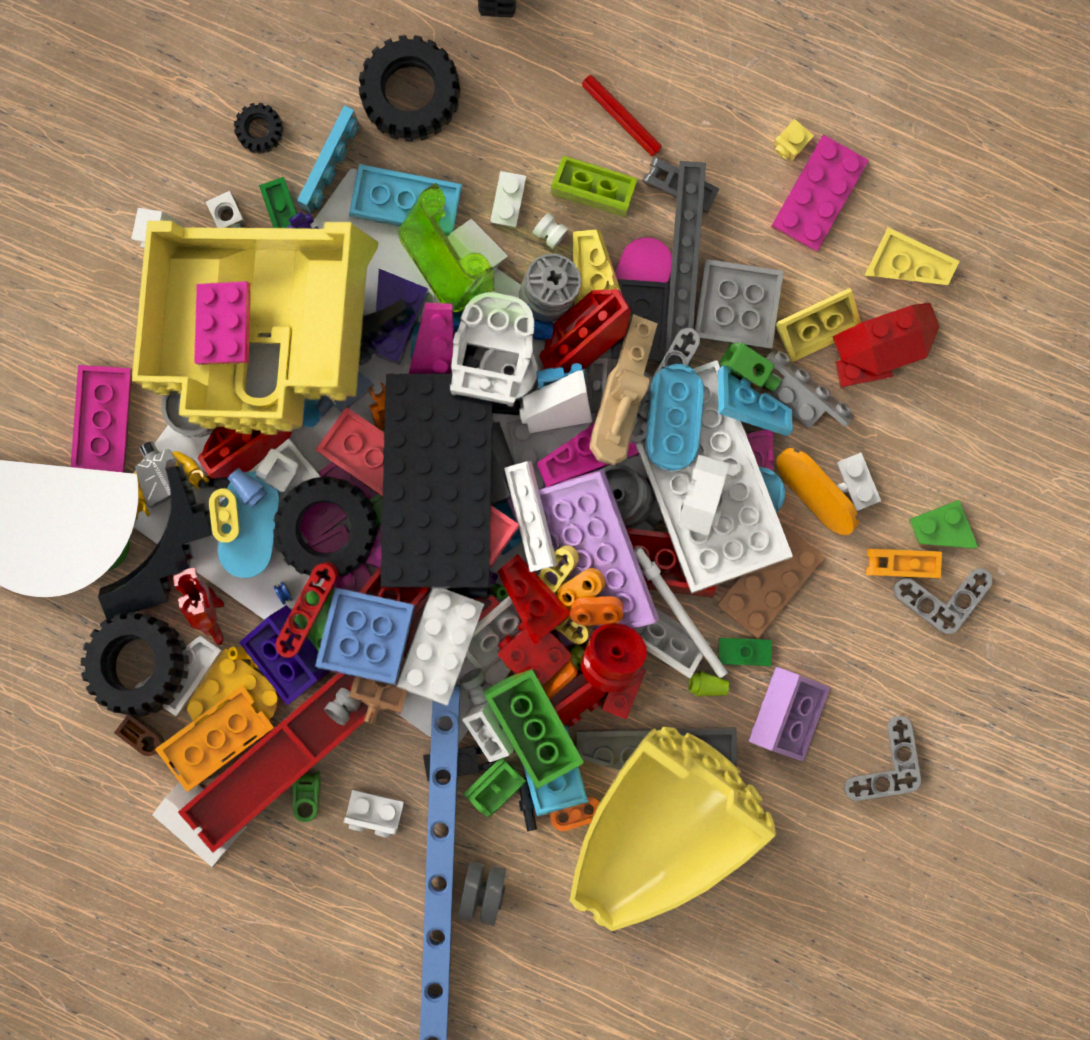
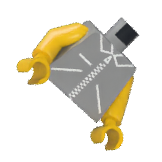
(152, 476)

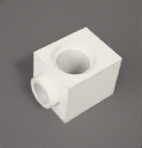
(221, 203)

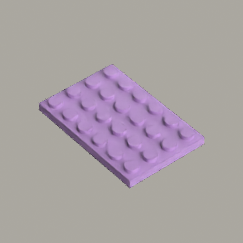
(588, 519)

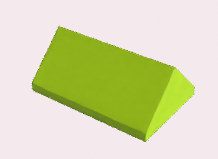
(593, 186)

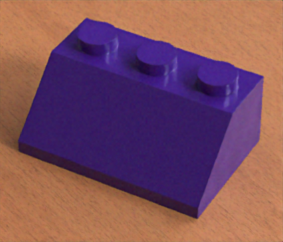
(287, 675)

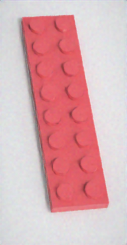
(359, 451)

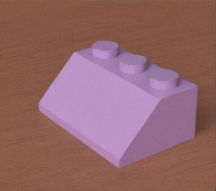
(789, 714)

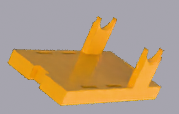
(200, 748)

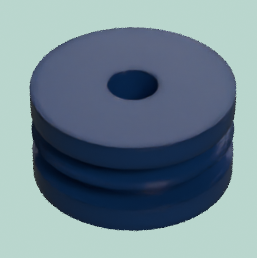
(283, 593)

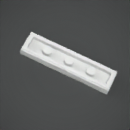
(530, 516)

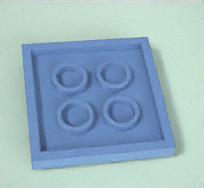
(365, 636)

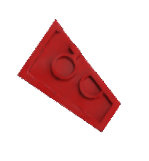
(534, 601)

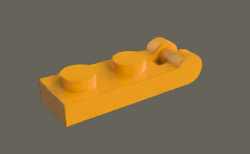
(905, 563)

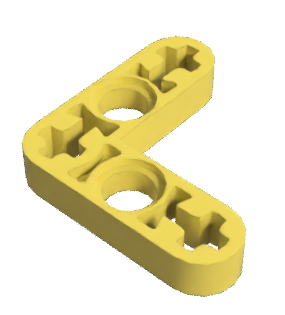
(562, 574)

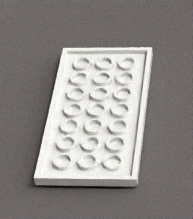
(748, 526)

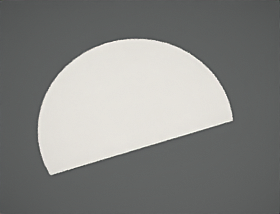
(61, 525)

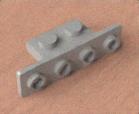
(804, 395)

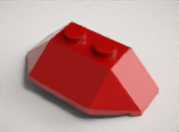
(587, 330)
(889, 339)
(231, 450)
(576, 698)

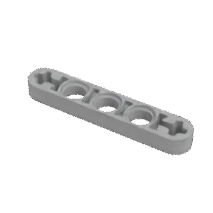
(690, 350)

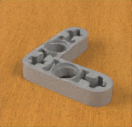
(950, 608)
(899, 767)

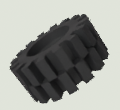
(258, 112)

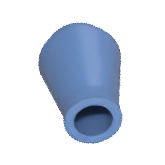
(247, 488)

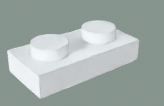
(508, 199)

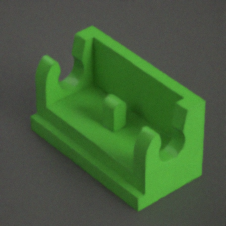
(495, 787)

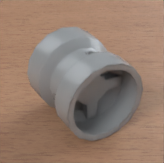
(475, 683)
(342, 707)

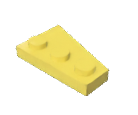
(910, 260)
(593, 263)

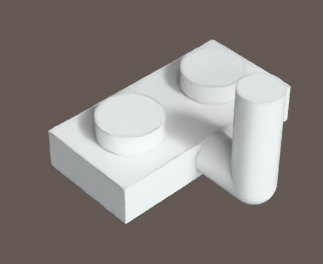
(857, 482)

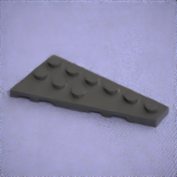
(615, 746)

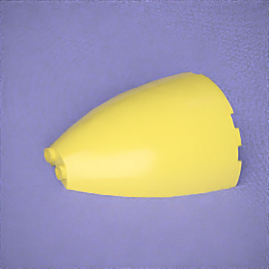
(667, 831)

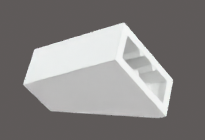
(557, 405)

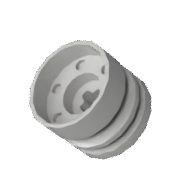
(544, 298)

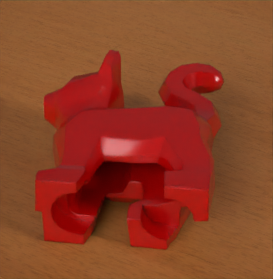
(199, 604)

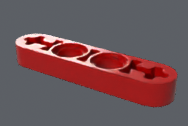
(304, 608)

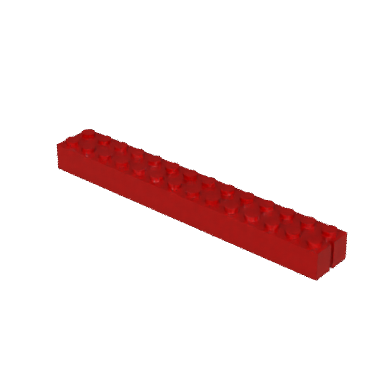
(281, 757)

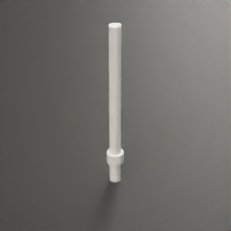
(652, 573)

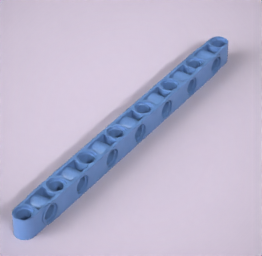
(440, 863)

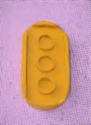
(817, 491)

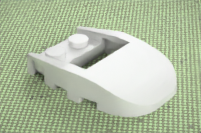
(497, 324)

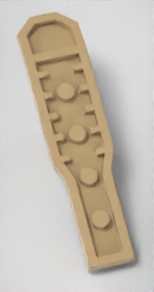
(623, 394)

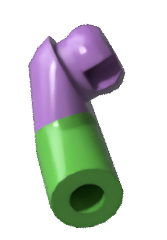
(498, 590)

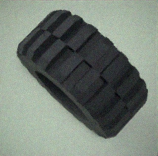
(409, 54)
(322, 490)
(102, 658)

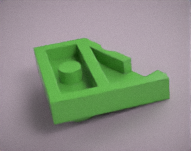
(944, 527)

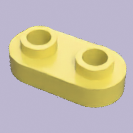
(222, 515)

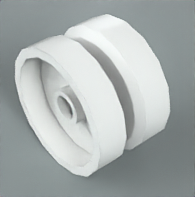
(498, 360)

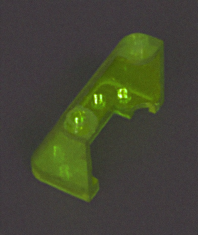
(449, 276)

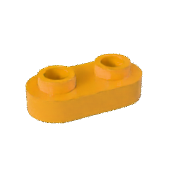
(578, 588)

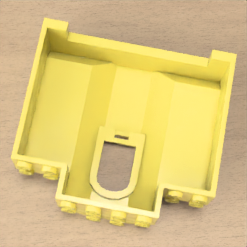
(301, 294)

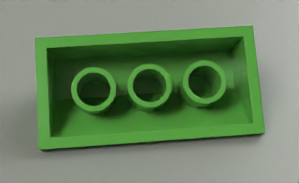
(533, 727)

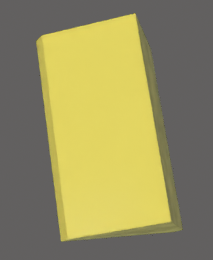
(816, 325)

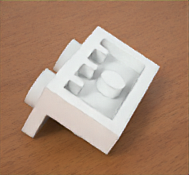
(374, 813)

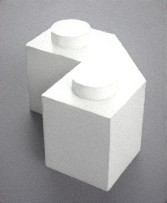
(704, 494)

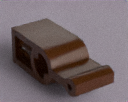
(135, 731)

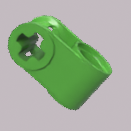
(306, 793)

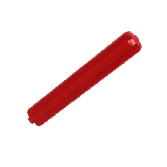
(621, 115)

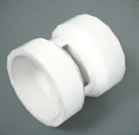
(550, 231)

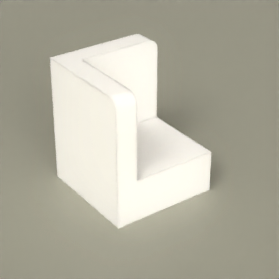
(277, 470)

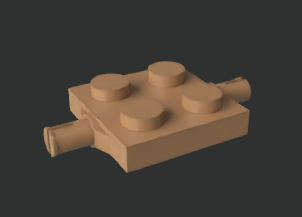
(378, 695)

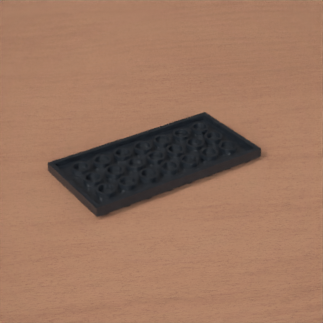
(435, 485)

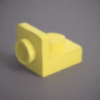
(792, 140)

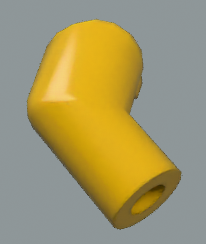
(239, 653)

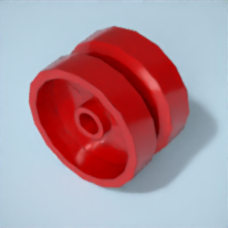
(613, 657)

